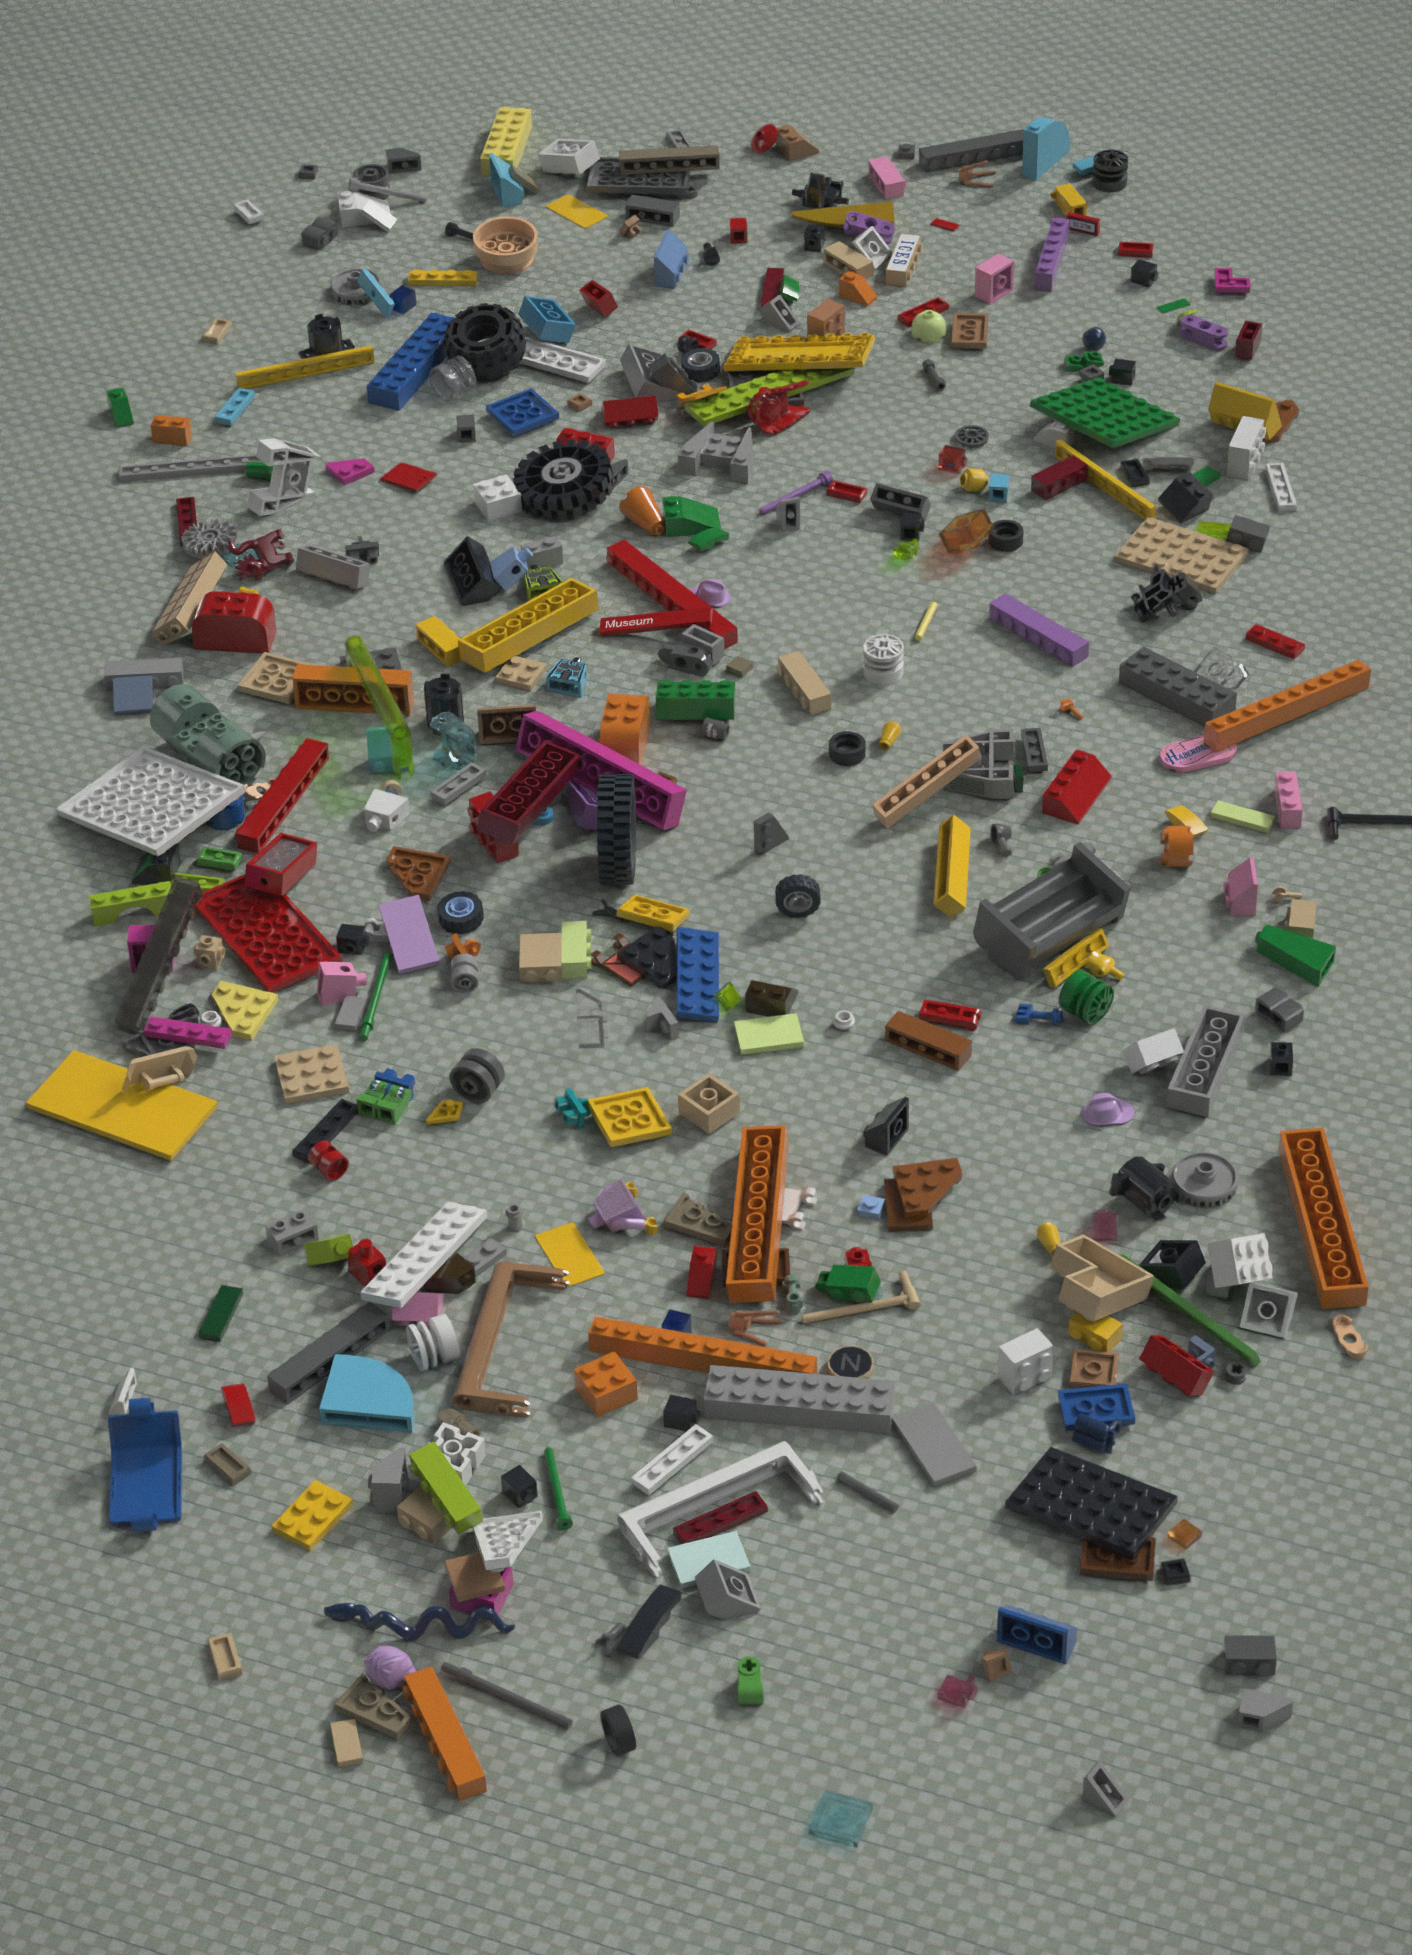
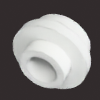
(210, 1018)
(844, 1020)

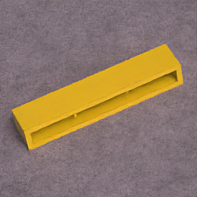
(952, 866)

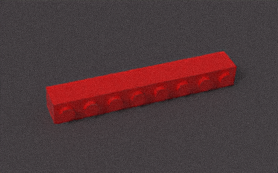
(282, 795)

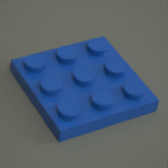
(522, 412)

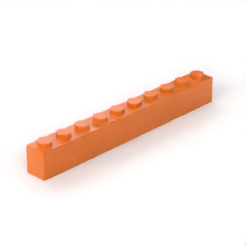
(1287, 705)
(688, 1349)

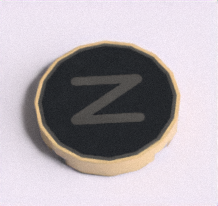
(851, 1362)

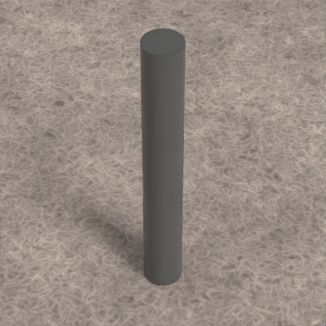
(867, 1491)

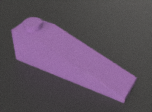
(582, 805)

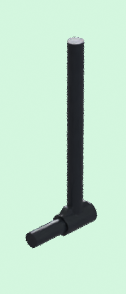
(1336, 817)

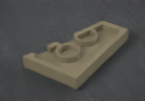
(696, 1221)
(372, 1708)

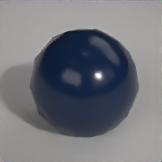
(1094, 338)

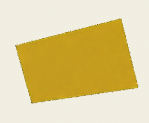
(576, 211)
(570, 1252)

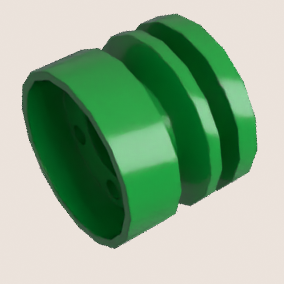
(1086, 997)

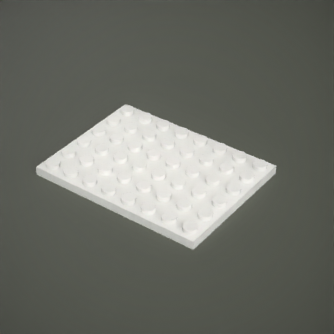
(151, 800)

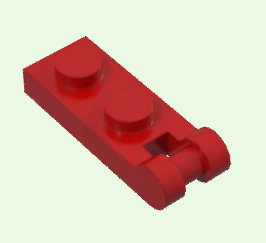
(950, 1014)

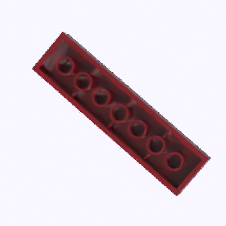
(528, 792)

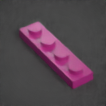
(187, 1032)

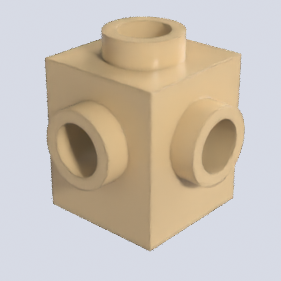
(209, 952)

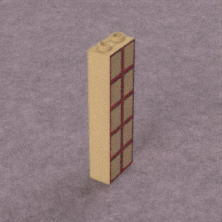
(182, 607)

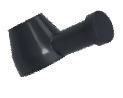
(710, 255)

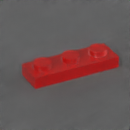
(1275, 641)

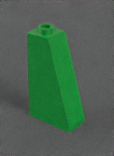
(1296, 953)

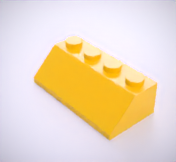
(1231, 404)

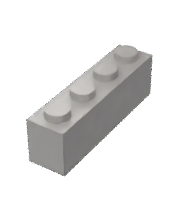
(332, 566)
(164, 672)

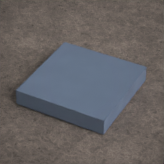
(133, 694)

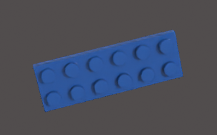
(697, 974)

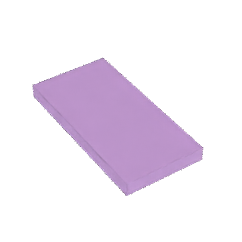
(409, 934)

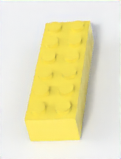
(507, 137)

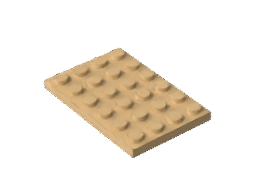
(1179, 550)

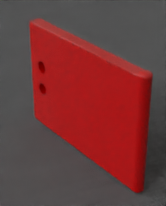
(408, 476)

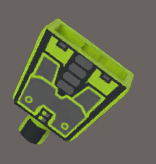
(540, 580)

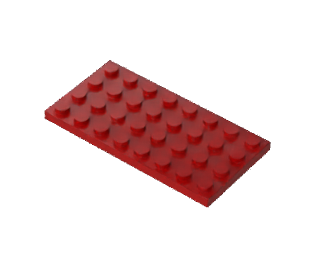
(266, 933)

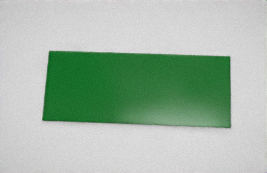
(1173, 305)

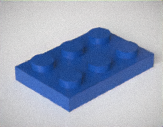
(1098, 1402)

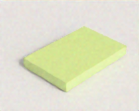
(769, 1034)

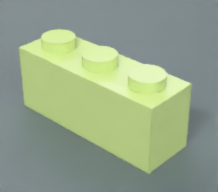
(575, 949)

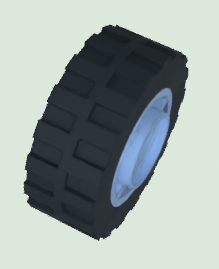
(460, 912)

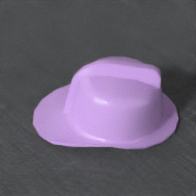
(712, 592)
(1107, 1110)

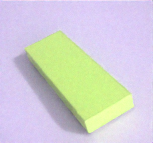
(1242, 816)

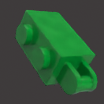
(849, 1283)

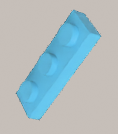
(234, 406)

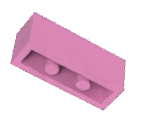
(886, 177)
(1288, 800)

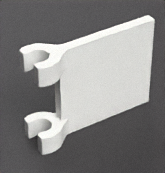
(792, 1201)

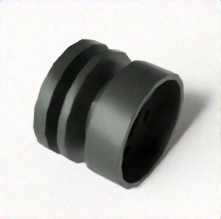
(1110, 171)

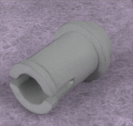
(514, 1215)

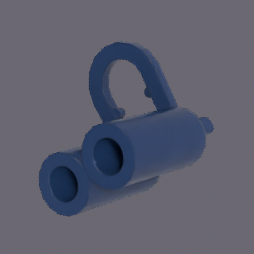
(1096, 1434)

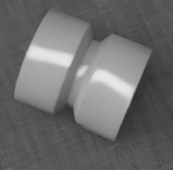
(464, 973)

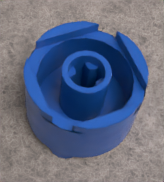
(229, 816)

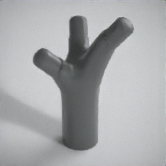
(610, 1637)

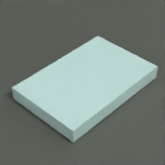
(694, 1556)

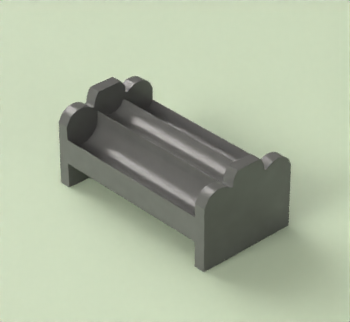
(1050, 913)

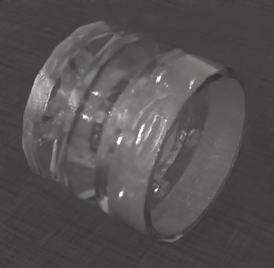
(452, 378)

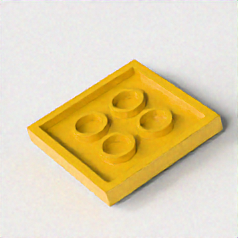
(629, 1117)

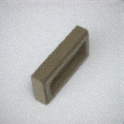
(523, 179)
(227, 1464)

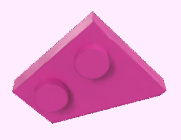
(350, 470)

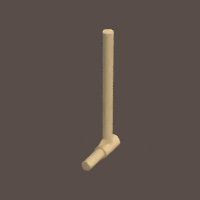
(907, 1297)

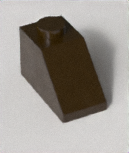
(452, 1277)

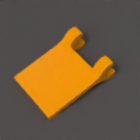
(705, 391)

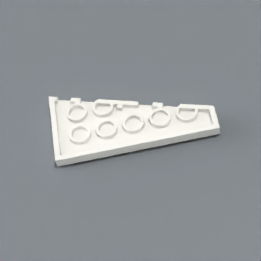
(504, 1537)

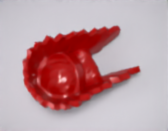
(771, 410)

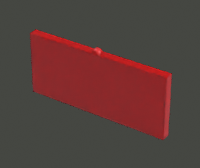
(944, 224)

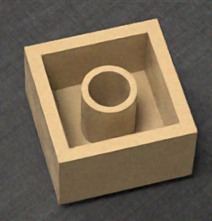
(709, 1103)

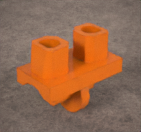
(470, 947)

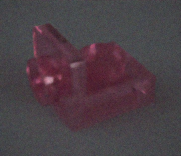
(1104, 1225)
(957, 1691)

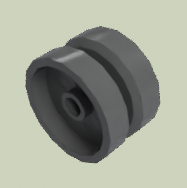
(373, 175)
(477, 1075)

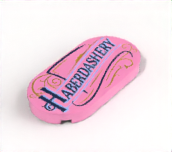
(1194, 755)

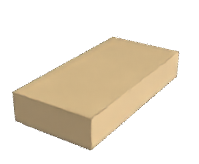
(216, 331)
(224, 1656)
(346, 1743)

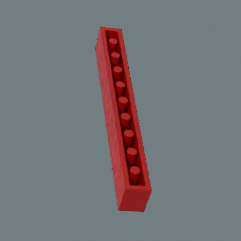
(664, 587)

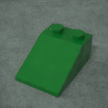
(688, 516)

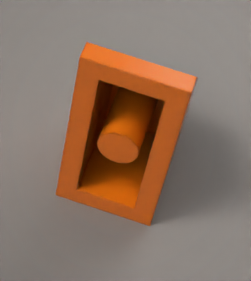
(856, 289)

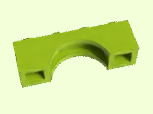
(109, 905)

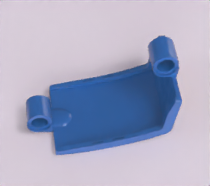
(145, 1466)

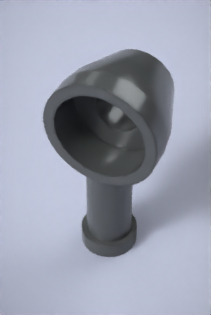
(999, 834)

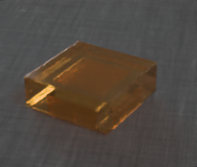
(1184, 1534)

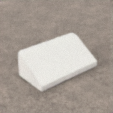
(124, 1393)

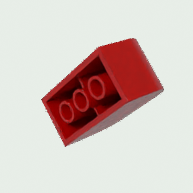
(234, 623)

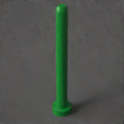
(563, 1520)

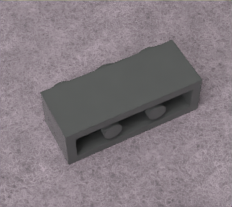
(653, 210)
(899, 501)

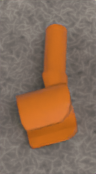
(1067, 704)

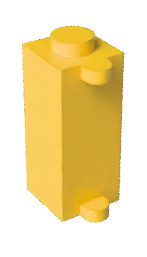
(1069, 199)

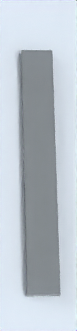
(185, 468)

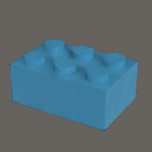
(546, 319)

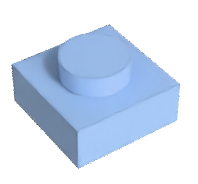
(871, 1207)

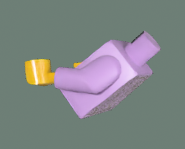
(620, 1210)

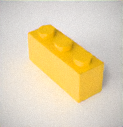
(439, 640)

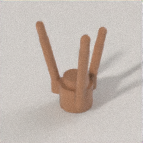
(966, 175)
(742, 1320)

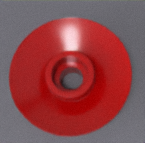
(764, 138)

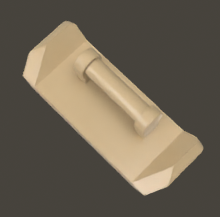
(161, 1068)

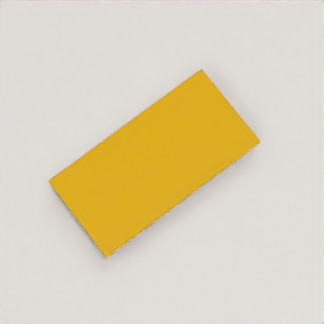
(800, 352)
(91, 1097)

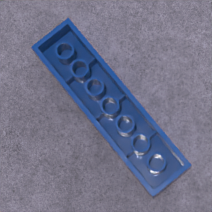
(410, 364)

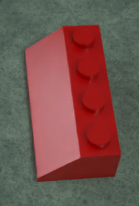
(1075, 787)

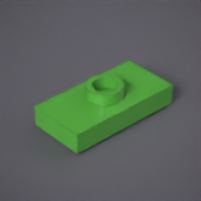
(219, 858)

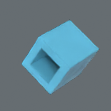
(999, 488)

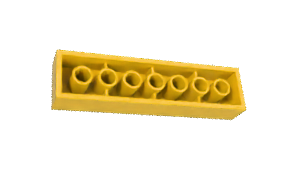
(528, 625)

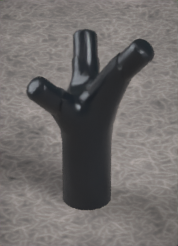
(608, 910)

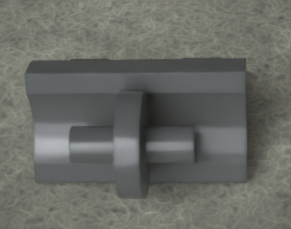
(363, 549)

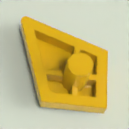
(445, 1112)

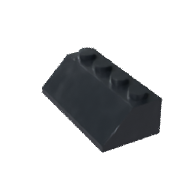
(471, 573)

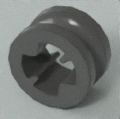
(1236, 1366)

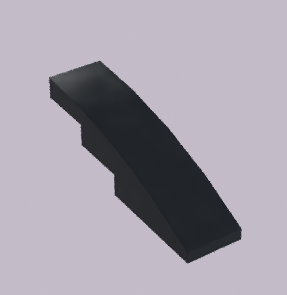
(648, 1622)

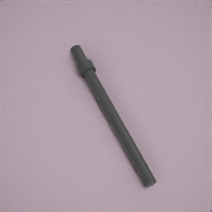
(465, 1676)

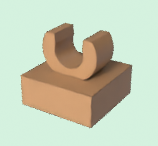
(630, 226)
(996, 1664)

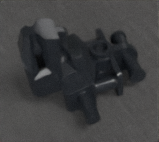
(821, 192)
(1166, 593)

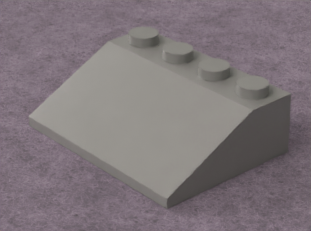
(643, 384)

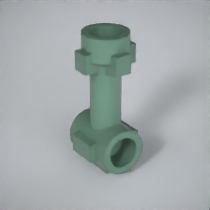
(794, 1301)

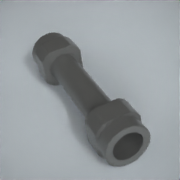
(929, 367)

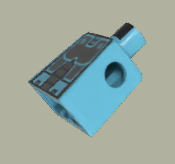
(567, 677)

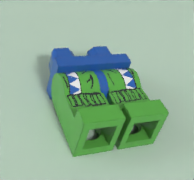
(387, 1094)

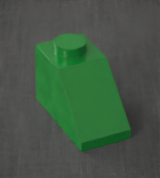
(119, 407)

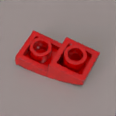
(238, 1404)

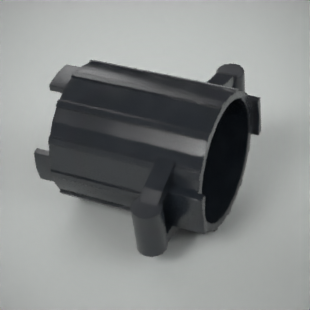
(325, 337)
(441, 696)
(1145, 1187)

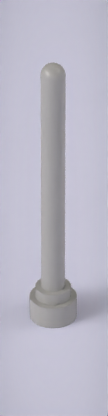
(355, 184)

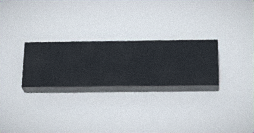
(327, 1128)

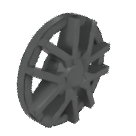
(975, 437)

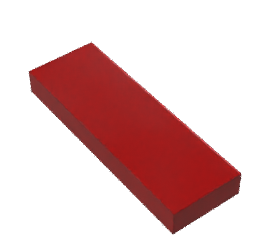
(935, 304)

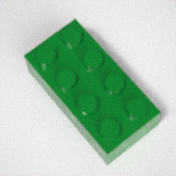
(695, 700)

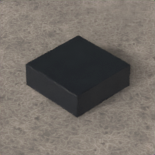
(1175, 1572)

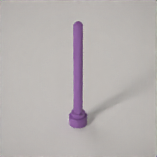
(824, 479)

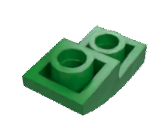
(789, 288)
(1076, 363)
(708, 538)

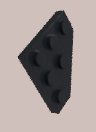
(652, 956)

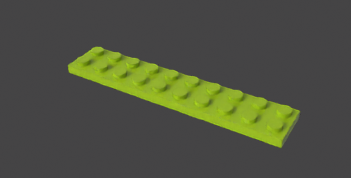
(737, 398)

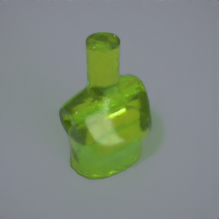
(906, 550)

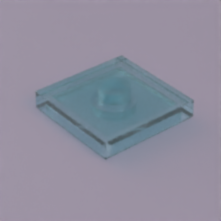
(840, 1818)

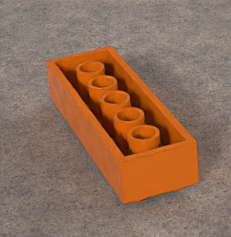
(341, 689)

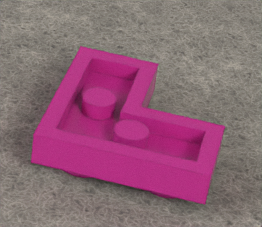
(1226, 284)

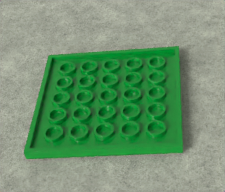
(1105, 412)

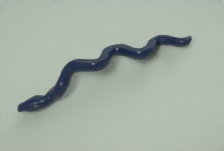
(347, 1611)

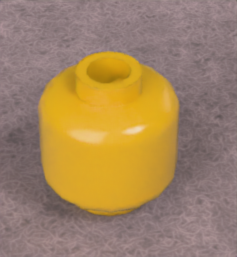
(973, 480)

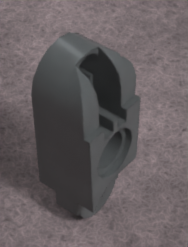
(686, 658)

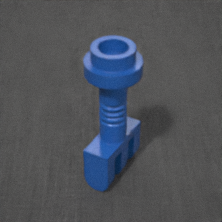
(1025, 1013)

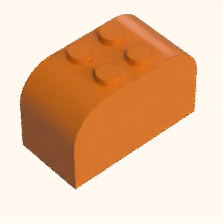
(626, 725)

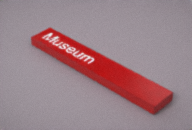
(655, 621)

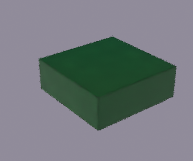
(1018, 778)

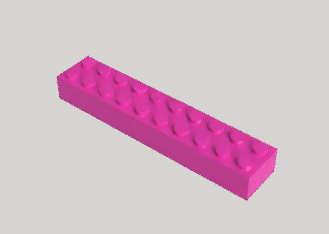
(656, 797)

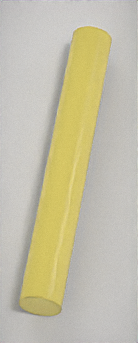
(925, 622)

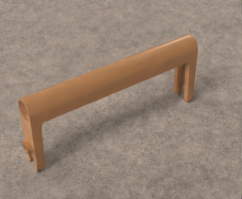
(468, 1388)

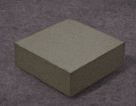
(739, 666)

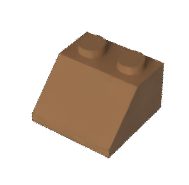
(794, 143)

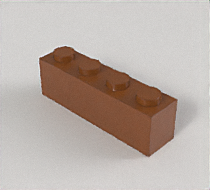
(928, 1040)

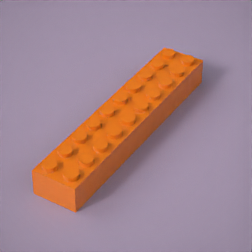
(757, 1214)
(1323, 1219)

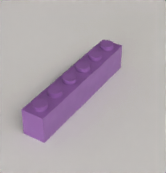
(1052, 254)
(1039, 630)

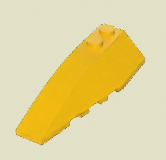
(836, 216)

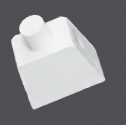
(385, 810)

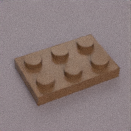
(970, 331)

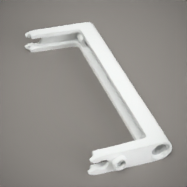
(709, 1490)

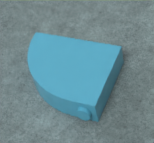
(1043, 146)
(366, 1396)

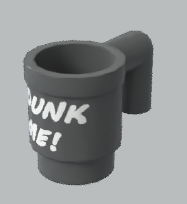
(715, 728)

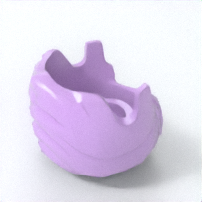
(388, 1666)

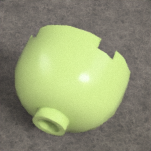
(928, 327)

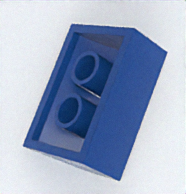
(1035, 1634)

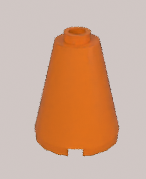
(643, 510)

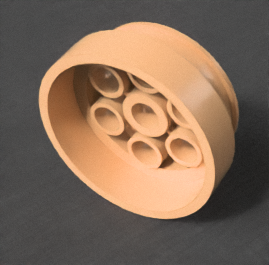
(505, 244)

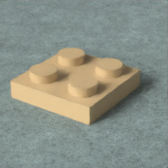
(521, 673)

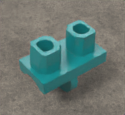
(573, 1108)

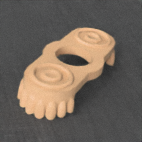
(251, 793)
(1343, 1328)

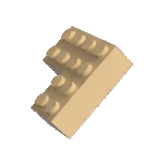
(1098, 1279)

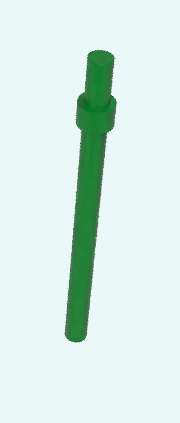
(368, 1021)

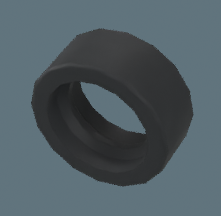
(1006, 544)
(847, 738)
(618, 1730)

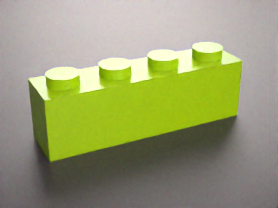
(445, 1487)

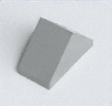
(1103, 1791)

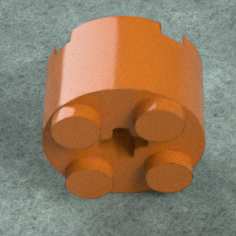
(1177, 846)

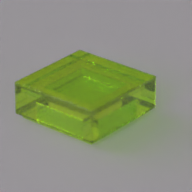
(728, 996)

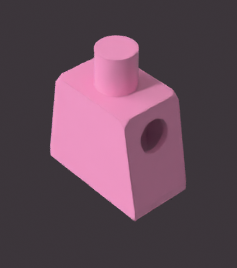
(337, 981)

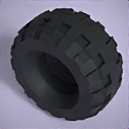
(491, 357)

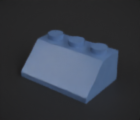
(670, 261)

